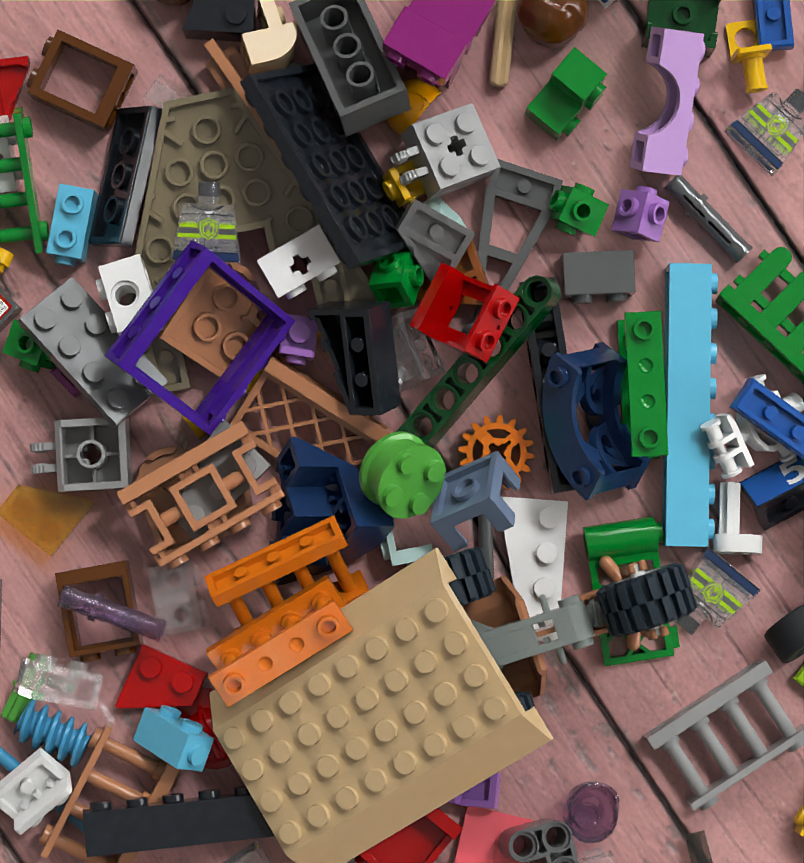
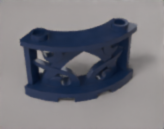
(595, 382)

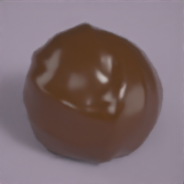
(552, 21)

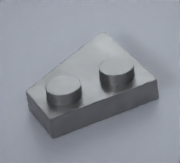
(432, 237)

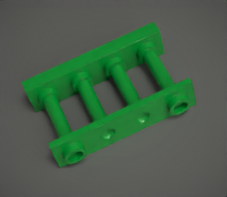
(39, 229)
(643, 383)

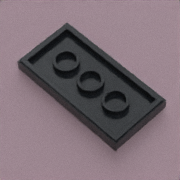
(125, 176)

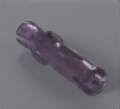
(104, 610)

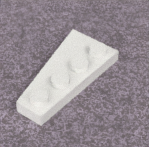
(537, 552)

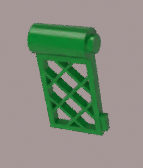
(627, 543)

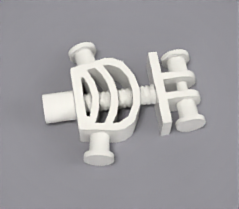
(743, 432)

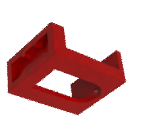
(442, 302)

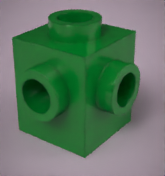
(577, 210)
(397, 280)
(24, 348)

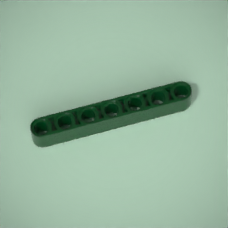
(455, 377)

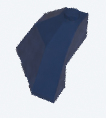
(318, 488)

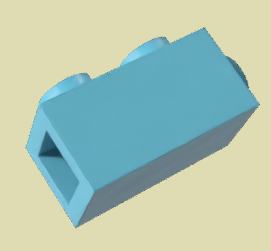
(71, 225)
(174, 738)

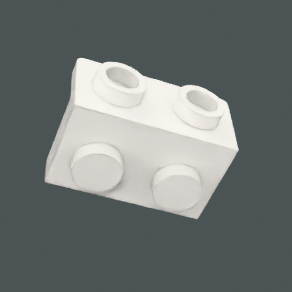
(34, 790)

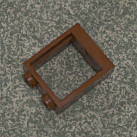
(113, 97)
(94, 573)

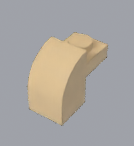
(273, 44)

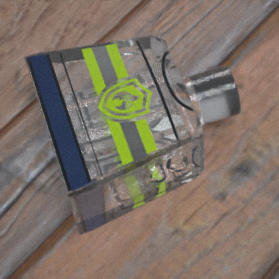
(770, 129)
(209, 225)
(717, 590)

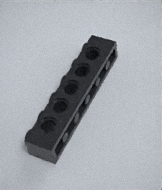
(541, 344)

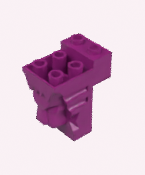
(435, 36)

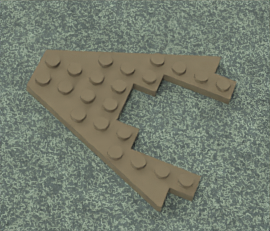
(222, 143)

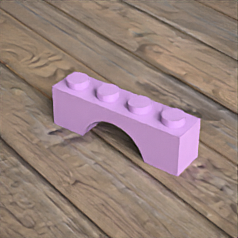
(663, 144)

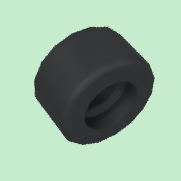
(787, 636)

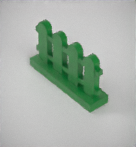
(763, 325)

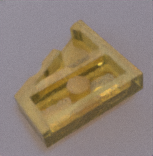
(44, 515)

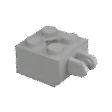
(447, 152)
(76, 472)

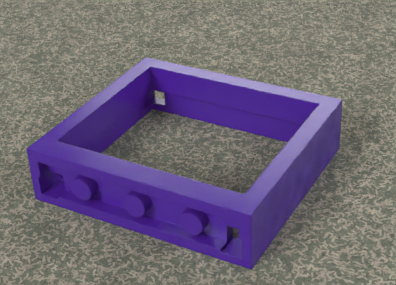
(160, 308)

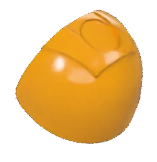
(420, 97)

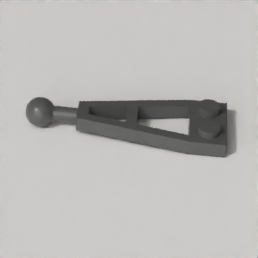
(522, 188)

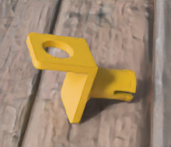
(750, 57)

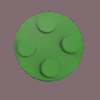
(402, 474)

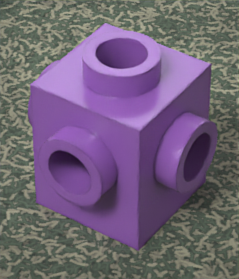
(640, 214)

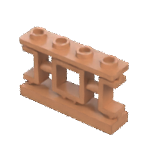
(188, 471)

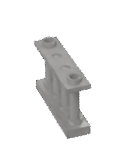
(695, 718)

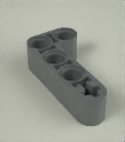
(536, 844)

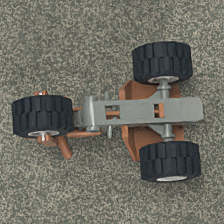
(630, 606)

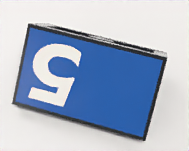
(776, 492)

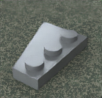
(204, 495)

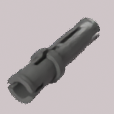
(708, 217)

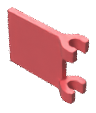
(481, 834)

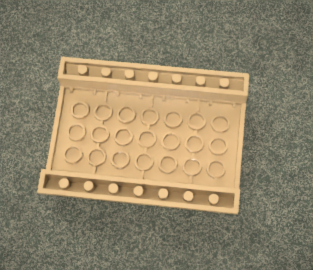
(377, 721)

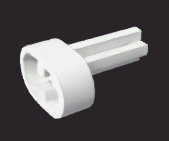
(729, 537)

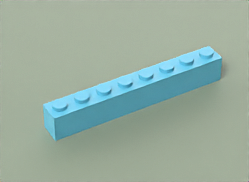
(688, 396)

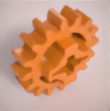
(485, 439)

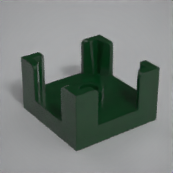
(684, 15)

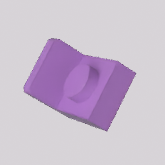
(300, 341)

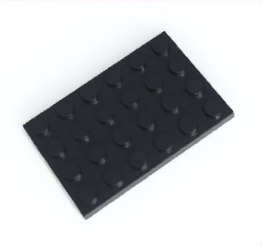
(332, 169)

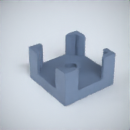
(473, 492)

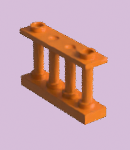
(280, 559)
(278, 640)

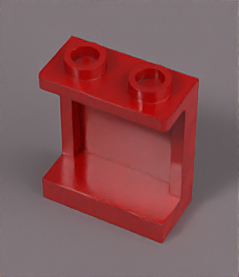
(415, 843)

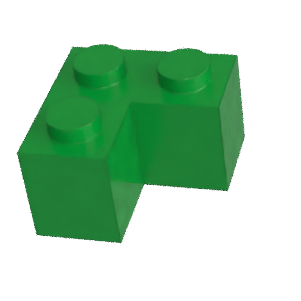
(571, 88)

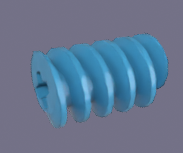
(53, 733)

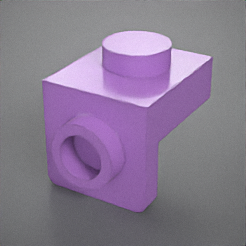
(481, 795)

